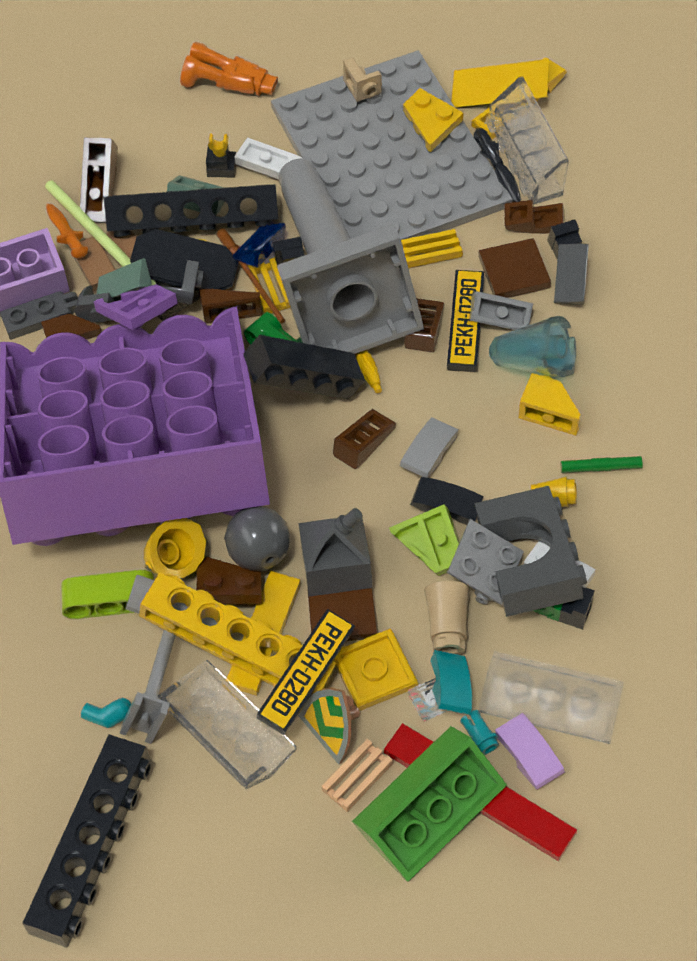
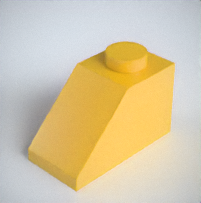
(549, 405)

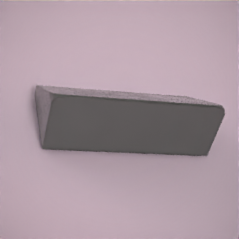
(571, 274)

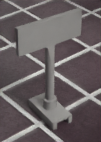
(147, 709)

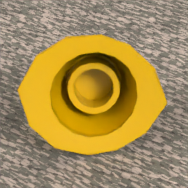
(175, 548)

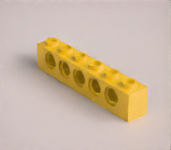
(217, 639)

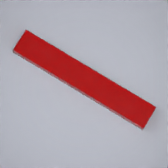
(506, 808)

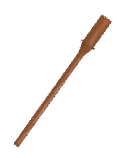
(227, 241)

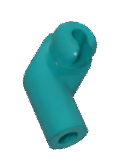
(108, 715)

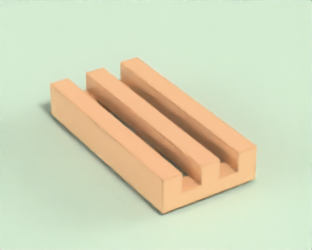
(347, 766)

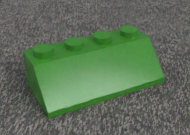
(429, 802)

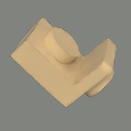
(360, 84)

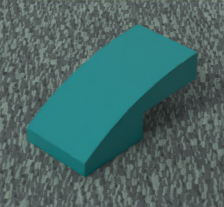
(452, 683)

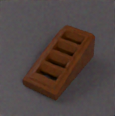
(216, 301)
(426, 341)
(352, 452)

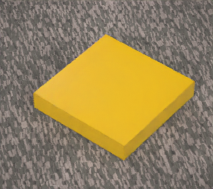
(375, 670)

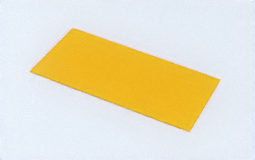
(486, 83)

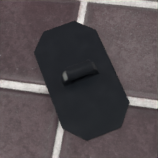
(168, 254)

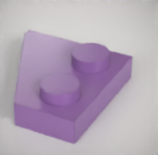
(137, 306)

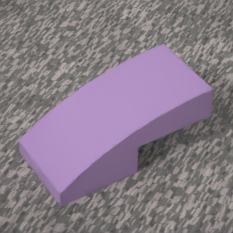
(530, 750)

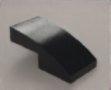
(434, 493)

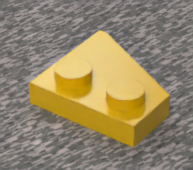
(431, 117)

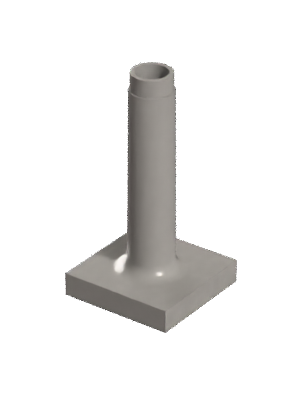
(345, 288)

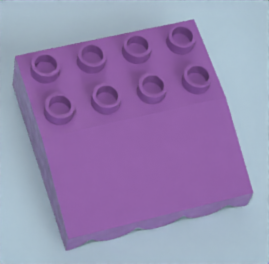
(127, 429)

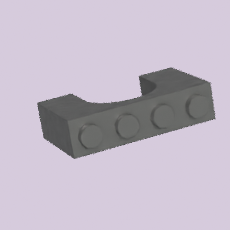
(551, 578)

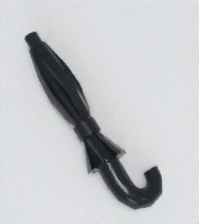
(491, 151)

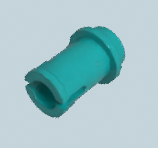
(480, 732)

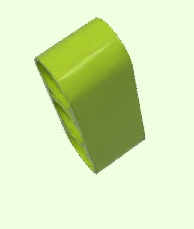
(98, 594)

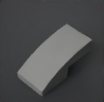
(428, 447)

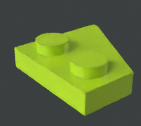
(430, 538)

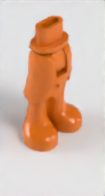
(235, 74)

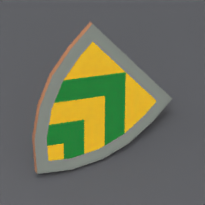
(329, 718)

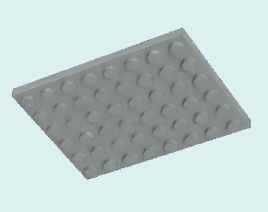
(378, 161)

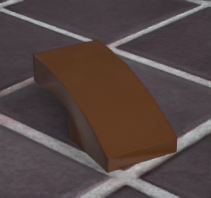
(526, 218)

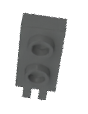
(29, 315)

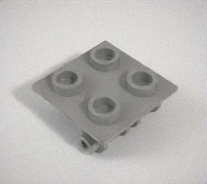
(479, 557)

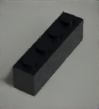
(303, 367)

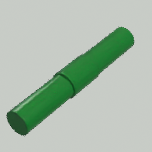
(601, 464)

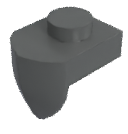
(192, 279)
(85, 305)

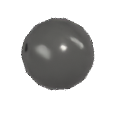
(257, 538)

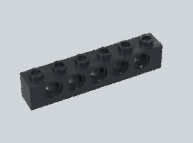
(118, 205)
(62, 925)

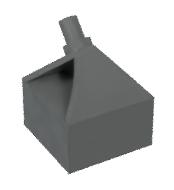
(336, 554)

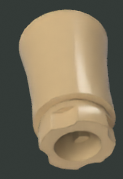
(447, 615)

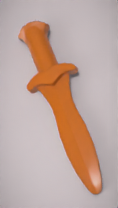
(67, 235)

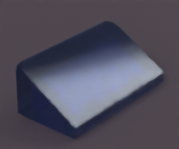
(259, 244)

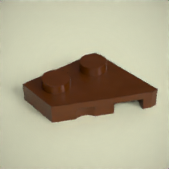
(229, 582)

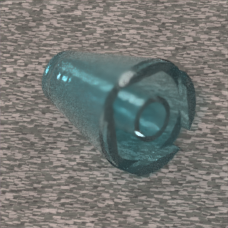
(537, 348)

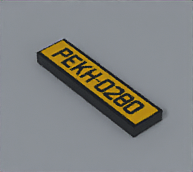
(463, 332)
(305, 672)

